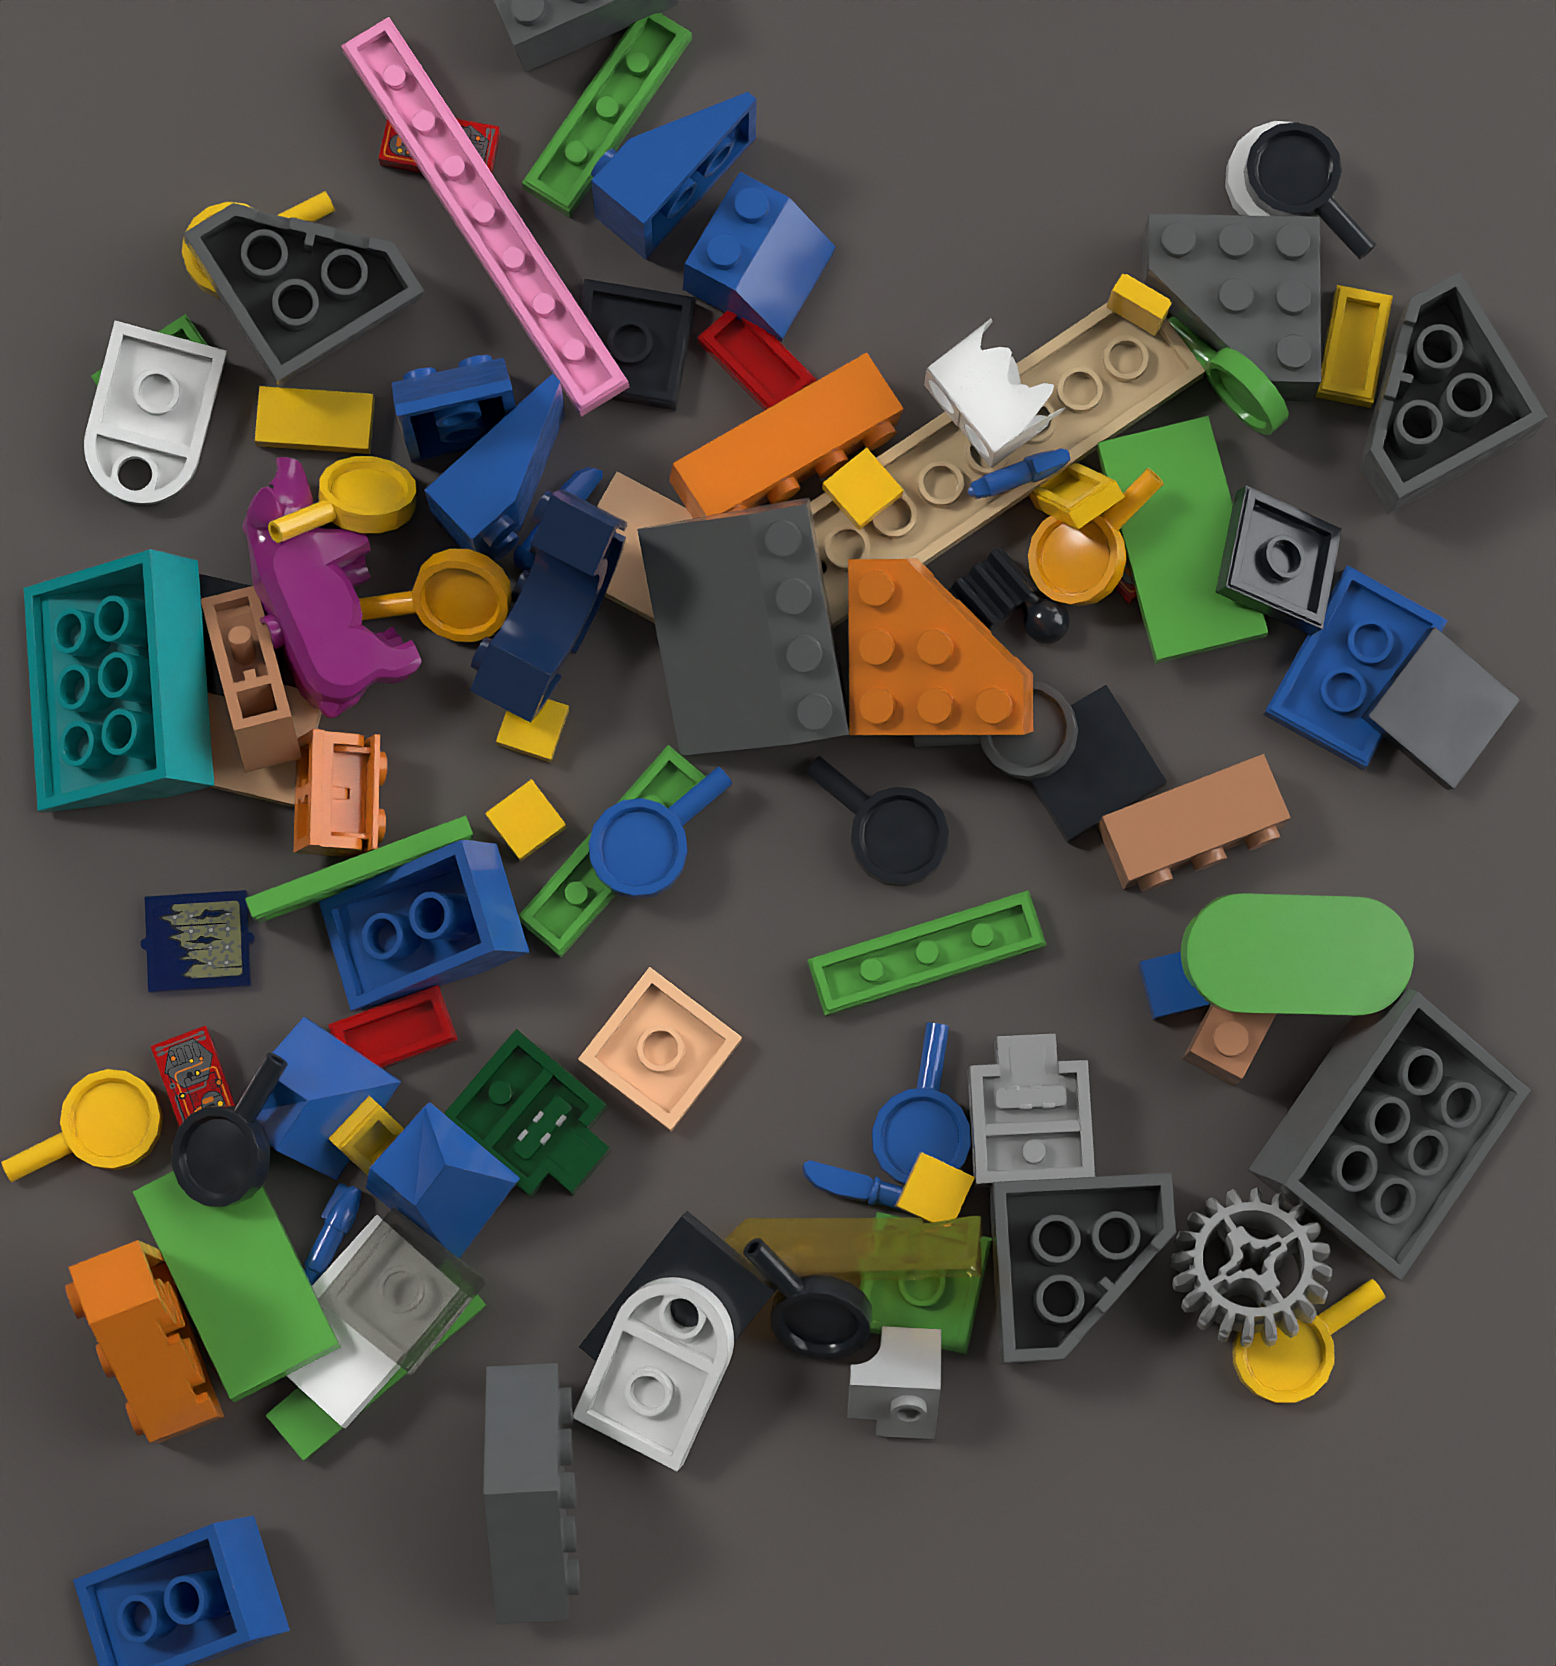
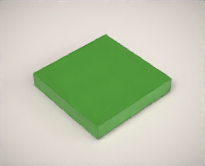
(928, 1303)

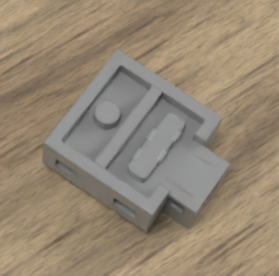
(1030, 1113)

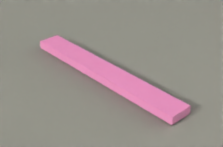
(485, 217)

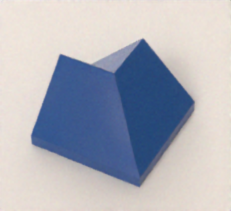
(318, 1094)
(441, 1180)

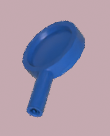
(642, 844)
(922, 1117)

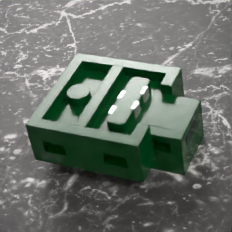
(532, 1117)

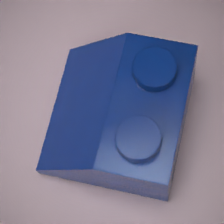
(758, 257)

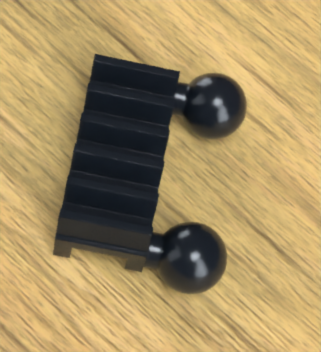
(1000, 588)

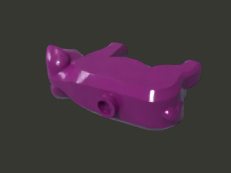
(313, 602)

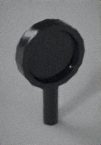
(1297, 173)
(895, 832)
(223, 1150)
(813, 1312)

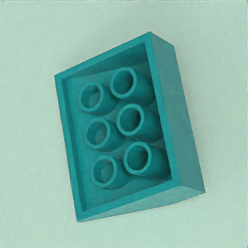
(118, 683)

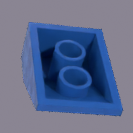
(668, 170)
(451, 407)
(492, 485)
(424, 924)
(184, 1599)

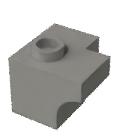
(899, 1384)

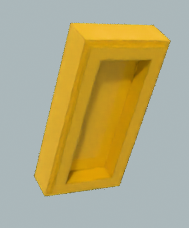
(1354, 346)
(314, 420)
(1076, 495)

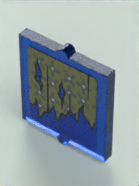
(197, 941)

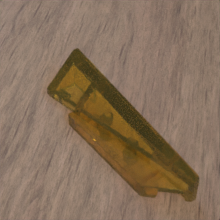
(869, 1246)

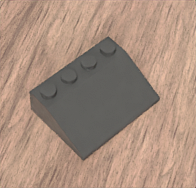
(745, 629)
(1390, 1130)

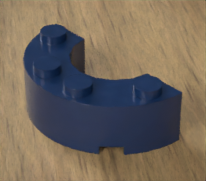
(553, 603)

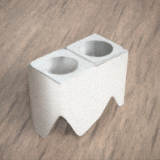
(987, 398)

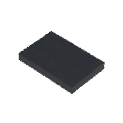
(703, 1257)

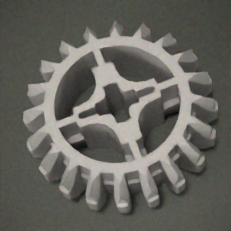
(1263, 1289)

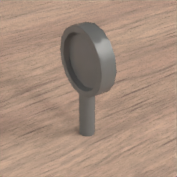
(1030, 754)

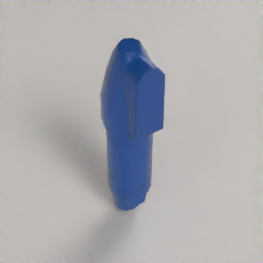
(1029, 470)
(339, 1218)

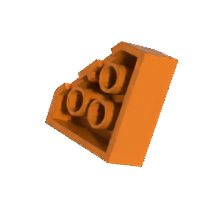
(926, 659)
(145, 1340)

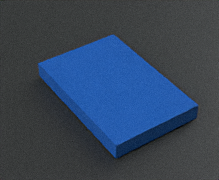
(1348, 664)

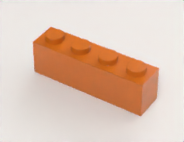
(790, 442)

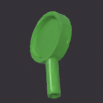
(1238, 383)

